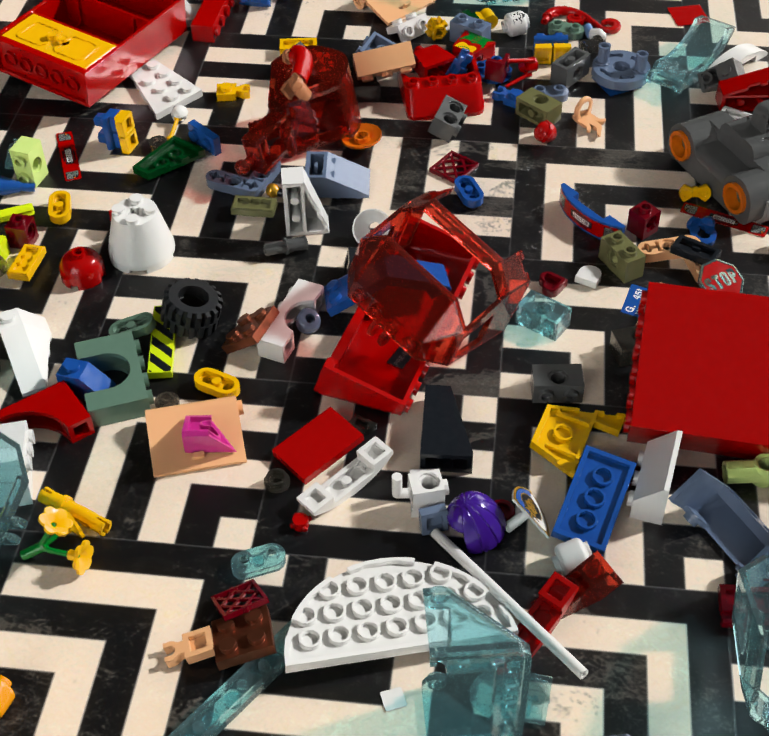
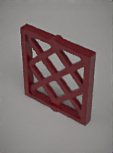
(473, 165)
(239, 609)

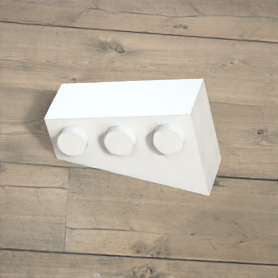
(301, 204)

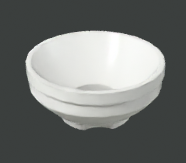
(364, 219)

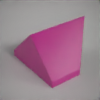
(202, 434)

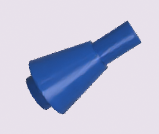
(11, 186)

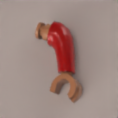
(302, 64)

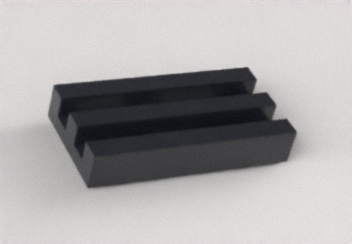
(694, 250)

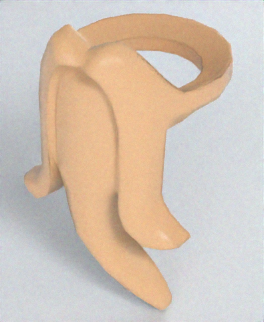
(585, 117)

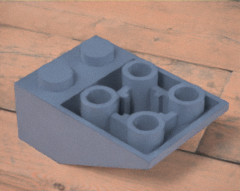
(336, 176)

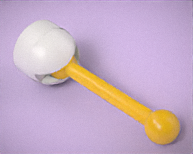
(179, 114)

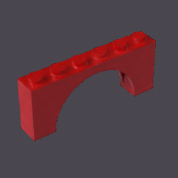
(52, 409)

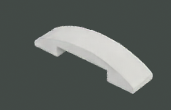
(742, 53)
(348, 480)

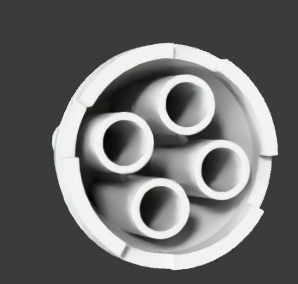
(139, 236)

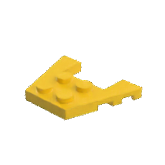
(565, 431)

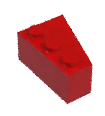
(743, 91)

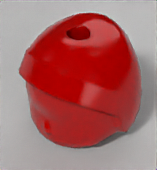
(545, 132)

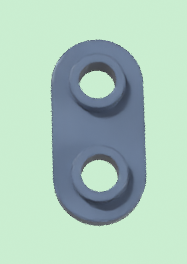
(556, 91)

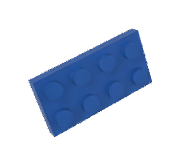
(594, 498)

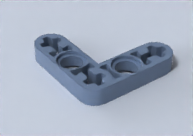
(246, 186)

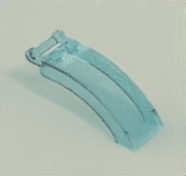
(692, 55)

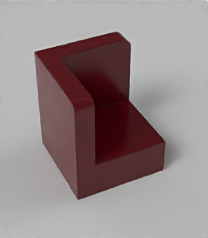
(497, 70)

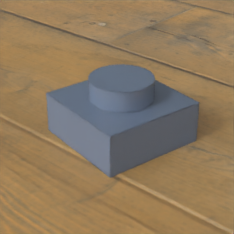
(432, 518)

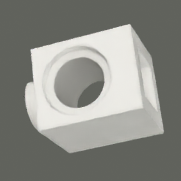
(427, 488)

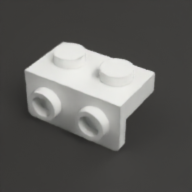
(410, 27)

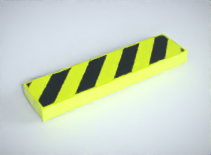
(161, 349)

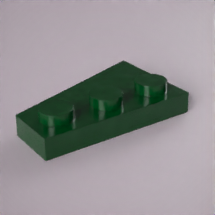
(167, 157)

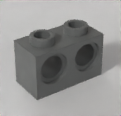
(447, 119)

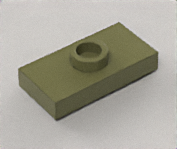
(254, 206)

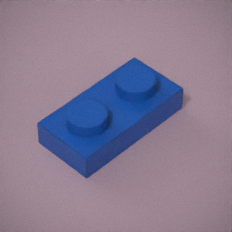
(204, 137)

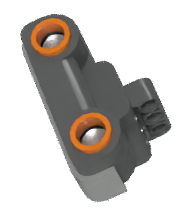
(729, 159)

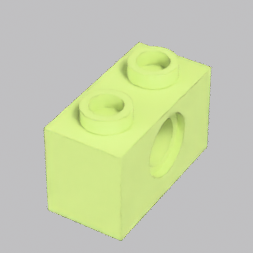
(28, 160)

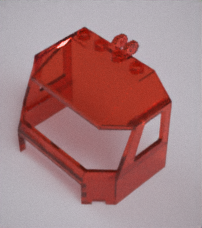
(412, 302)

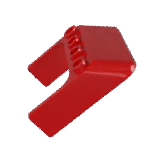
(425, 94)

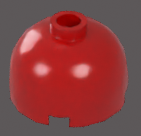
(81, 268)

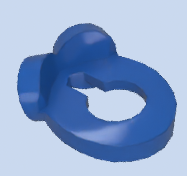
(707, 224)

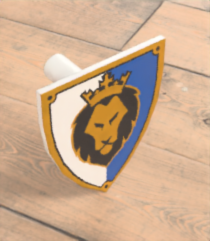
(527, 508)

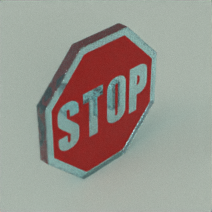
(720, 276)

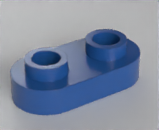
(468, 191)

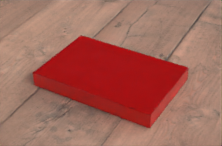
(317, 445)

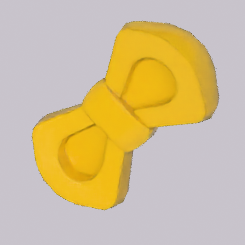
(702, 192)

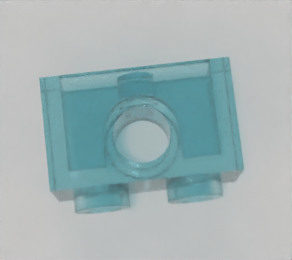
(543, 315)

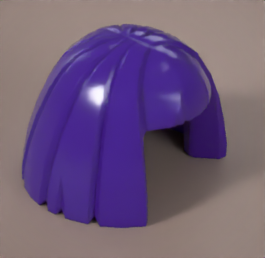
(478, 520)

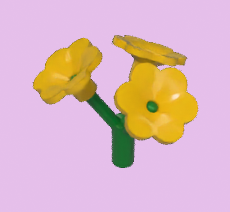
(60, 524)

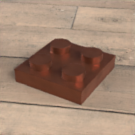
(250, 329)
(243, 638)

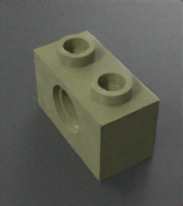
(538, 107)
(622, 256)

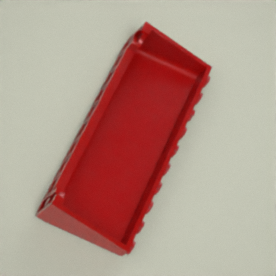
(359, 365)

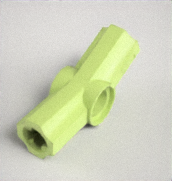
(747, 471)

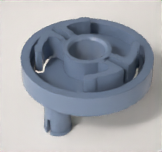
(622, 68)

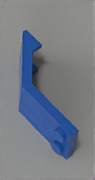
(337, 290)

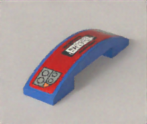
(585, 217)

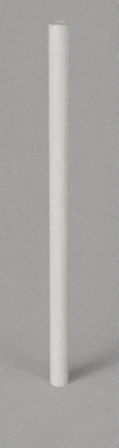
(513, 607)

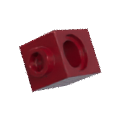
(643, 220)
(21, 230)

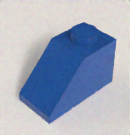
(83, 377)

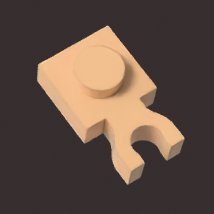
(195, 647)

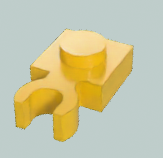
(231, 91)

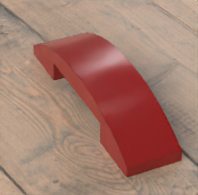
(549, 608)

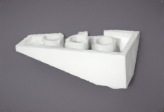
(27, 347)

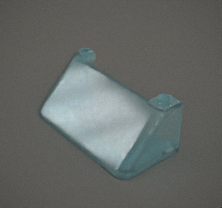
(484, 670)

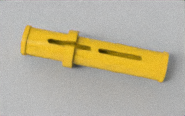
(80, 513)

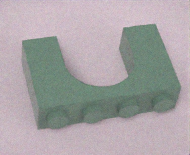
(128, 398)

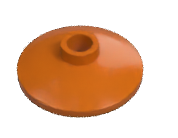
(367, 136)

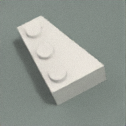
(25, 437)

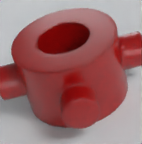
(300, 522)

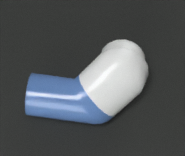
(590, 31)

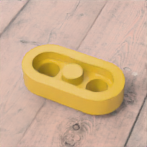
(60, 207)
(216, 383)

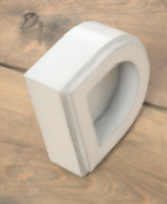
(588, 276)

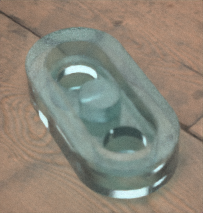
(258, 560)

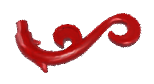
(577, 16)

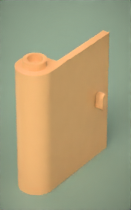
(392, 9)
(166, 441)

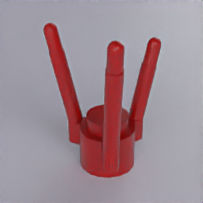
(525, 65)

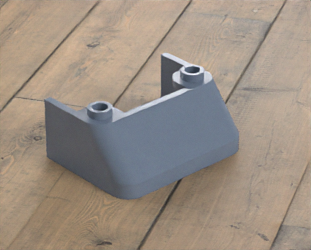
(723, 516)

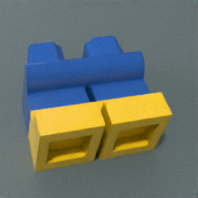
(550, 47)
(117, 130)

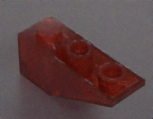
(595, 582)

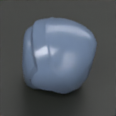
(308, 315)

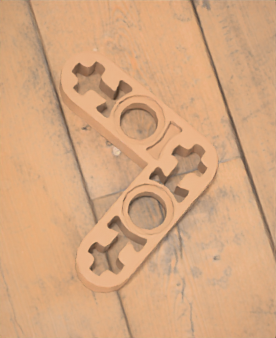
(654, 252)

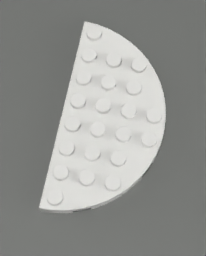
(376, 612)

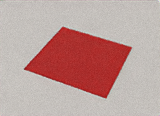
(685, 14)

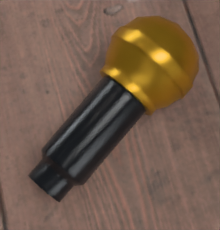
(274, 190)

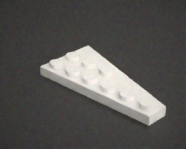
(163, 88)

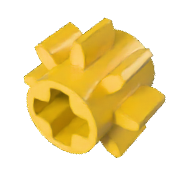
(436, 28)

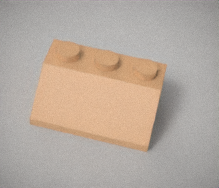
(384, 61)

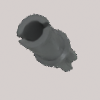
(285, 246)

